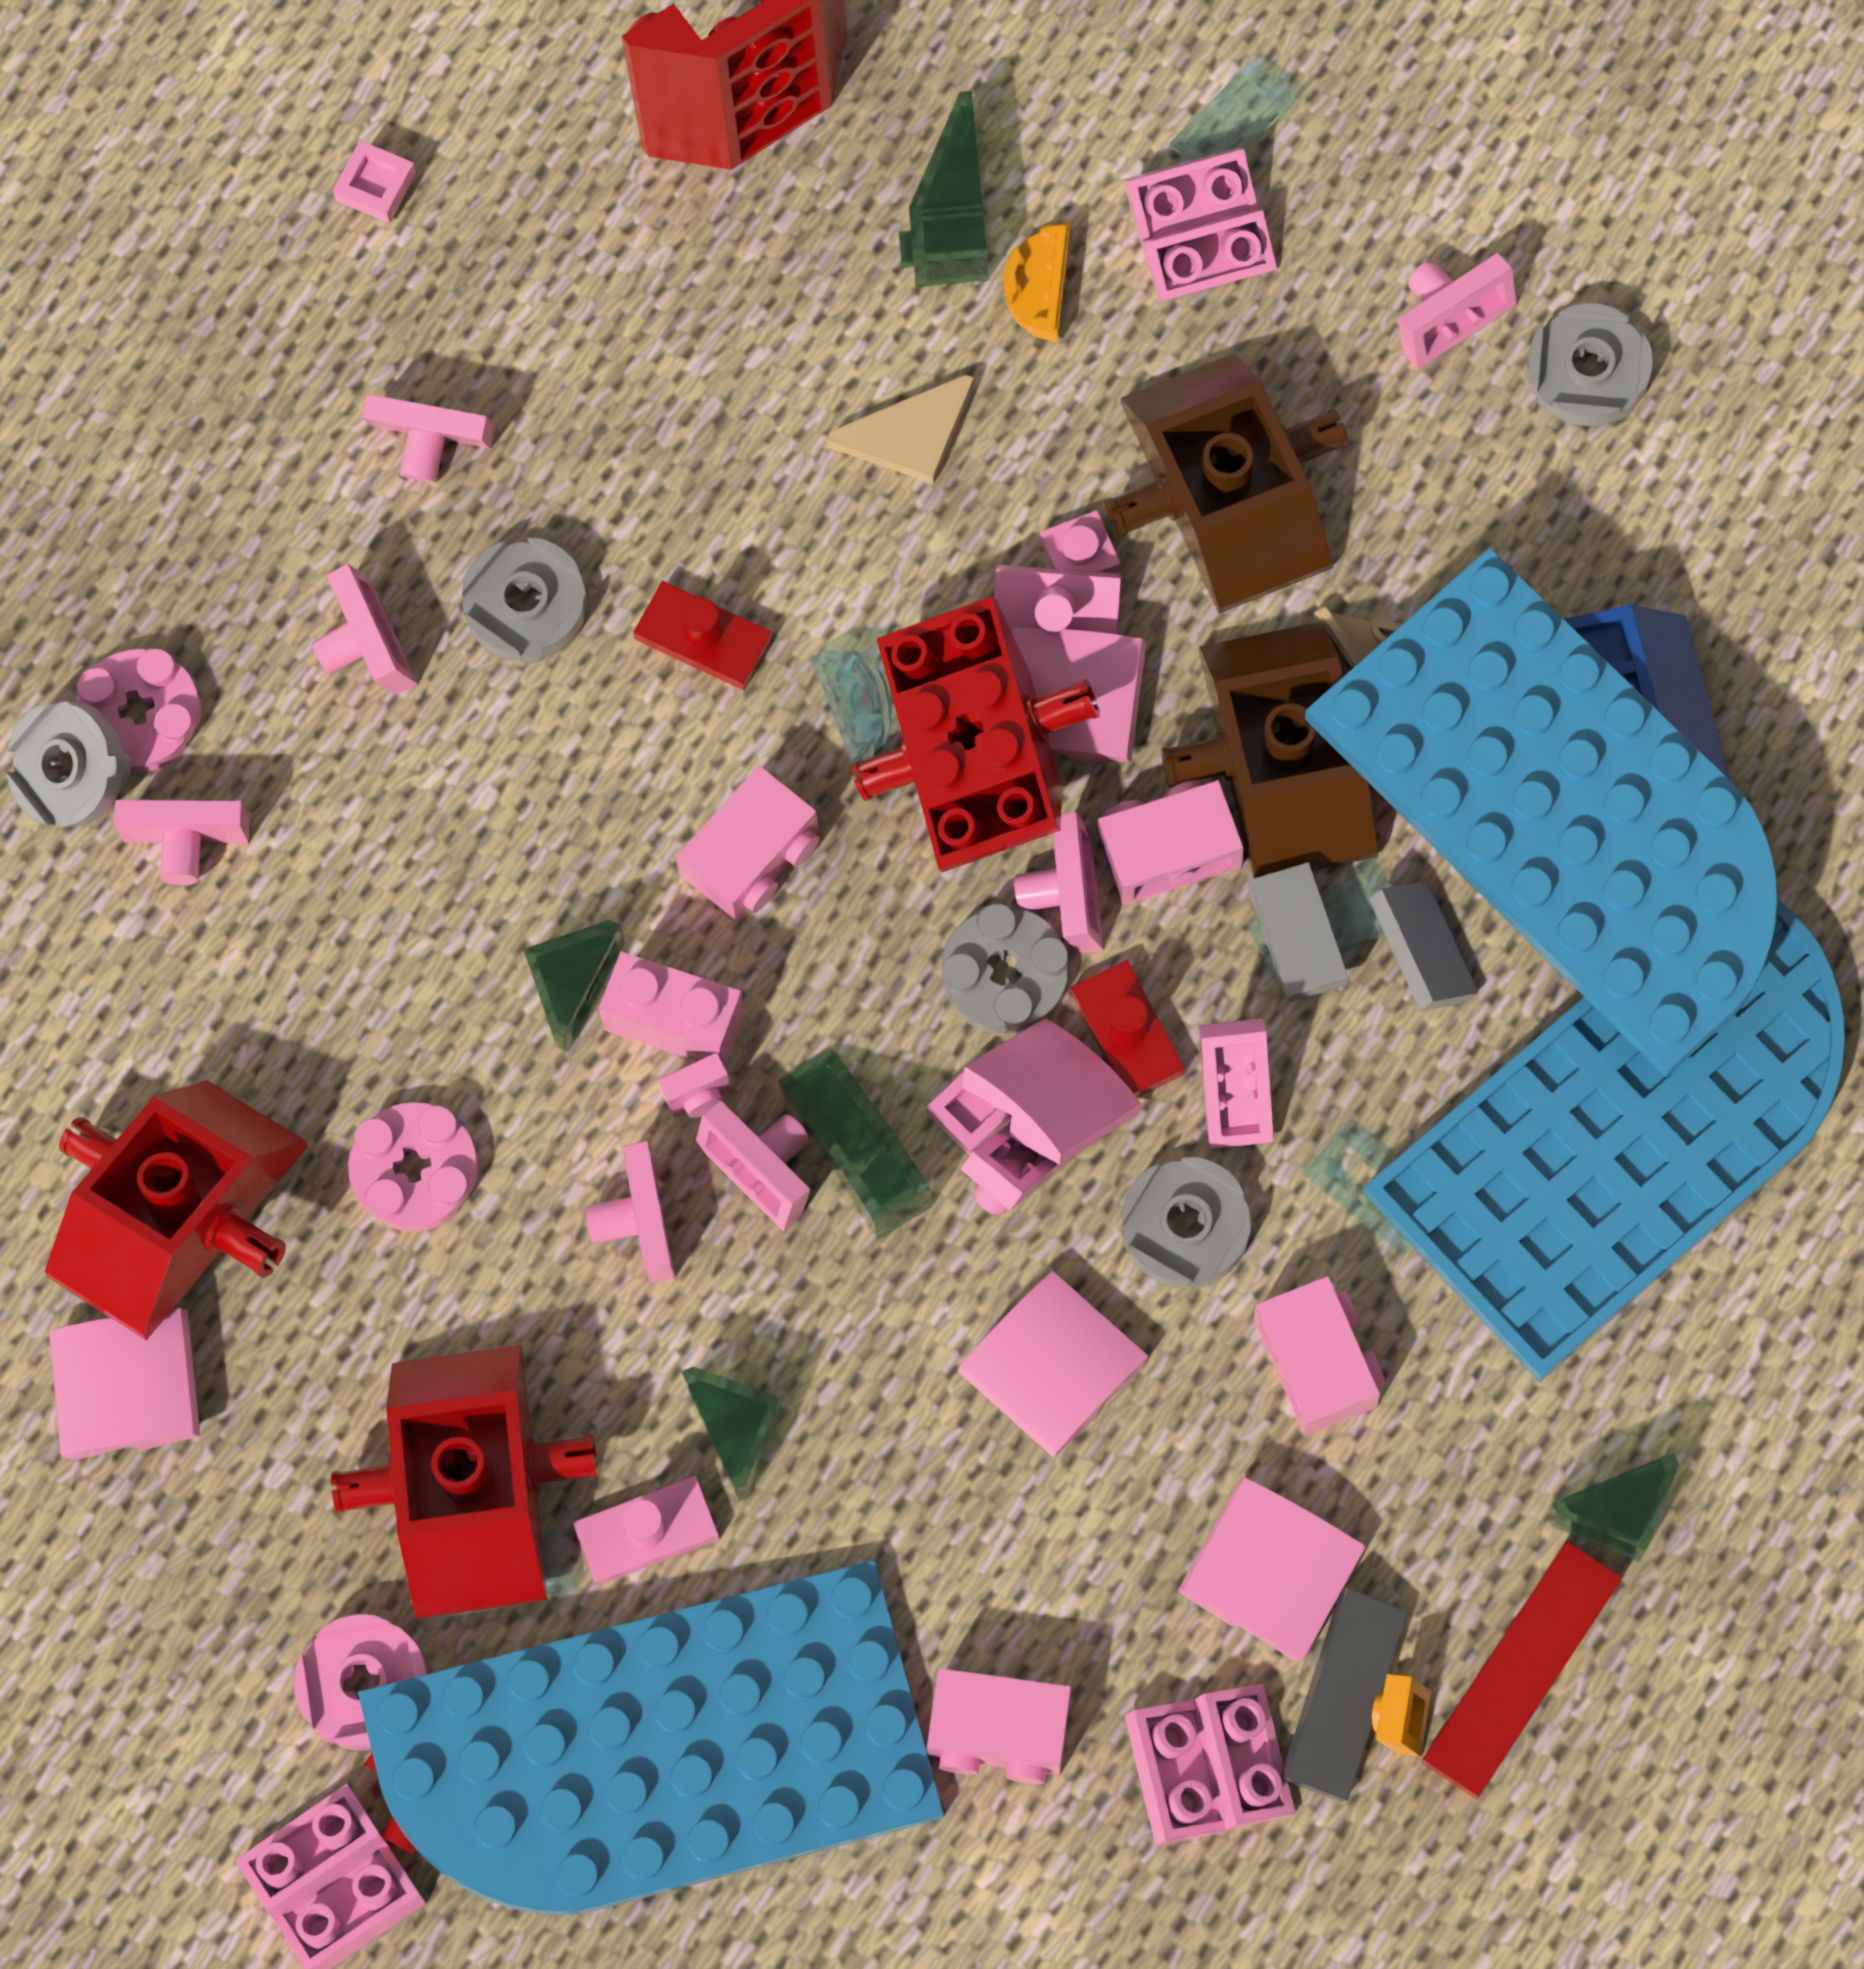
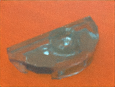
(857, 700)

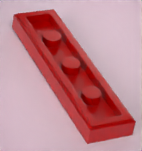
(1521, 1670)

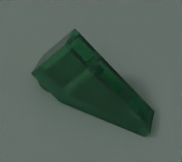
(947, 210)
(857, 1143)

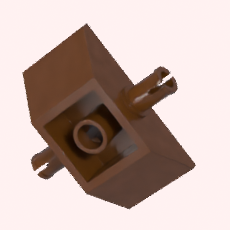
(1243, 526)
(1289, 799)

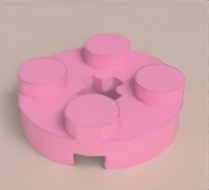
(153, 678)
(442, 1186)
(332, 1660)

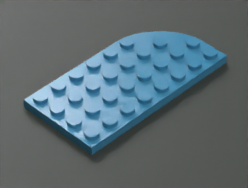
(1565, 806)
(1597, 1172)
(660, 1748)

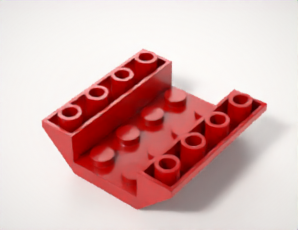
(738, 86)

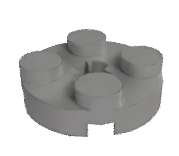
(1580, 397)
(519, 566)
(97, 759)
(1039, 957)
(1222, 1215)

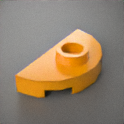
(1037, 279)

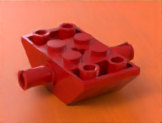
(961, 685)
(168, 1202)
(477, 1537)

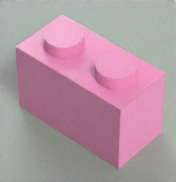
(1169, 840)
(749, 844)
(671, 1009)
(1318, 1355)
(998, 1725)

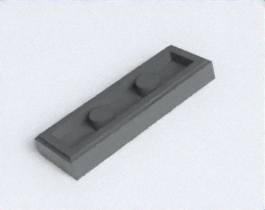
(1342, 1695)

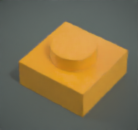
(1401, 1714)

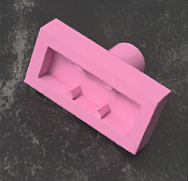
(1453, 308)
(426, 431)
(1058, 598)
(364, 635)
(181, 830)
(1068, 885)
(1236, 1083)
(759, 1161)
(1007, 1172)
(636, 1215)
(646, 1531)

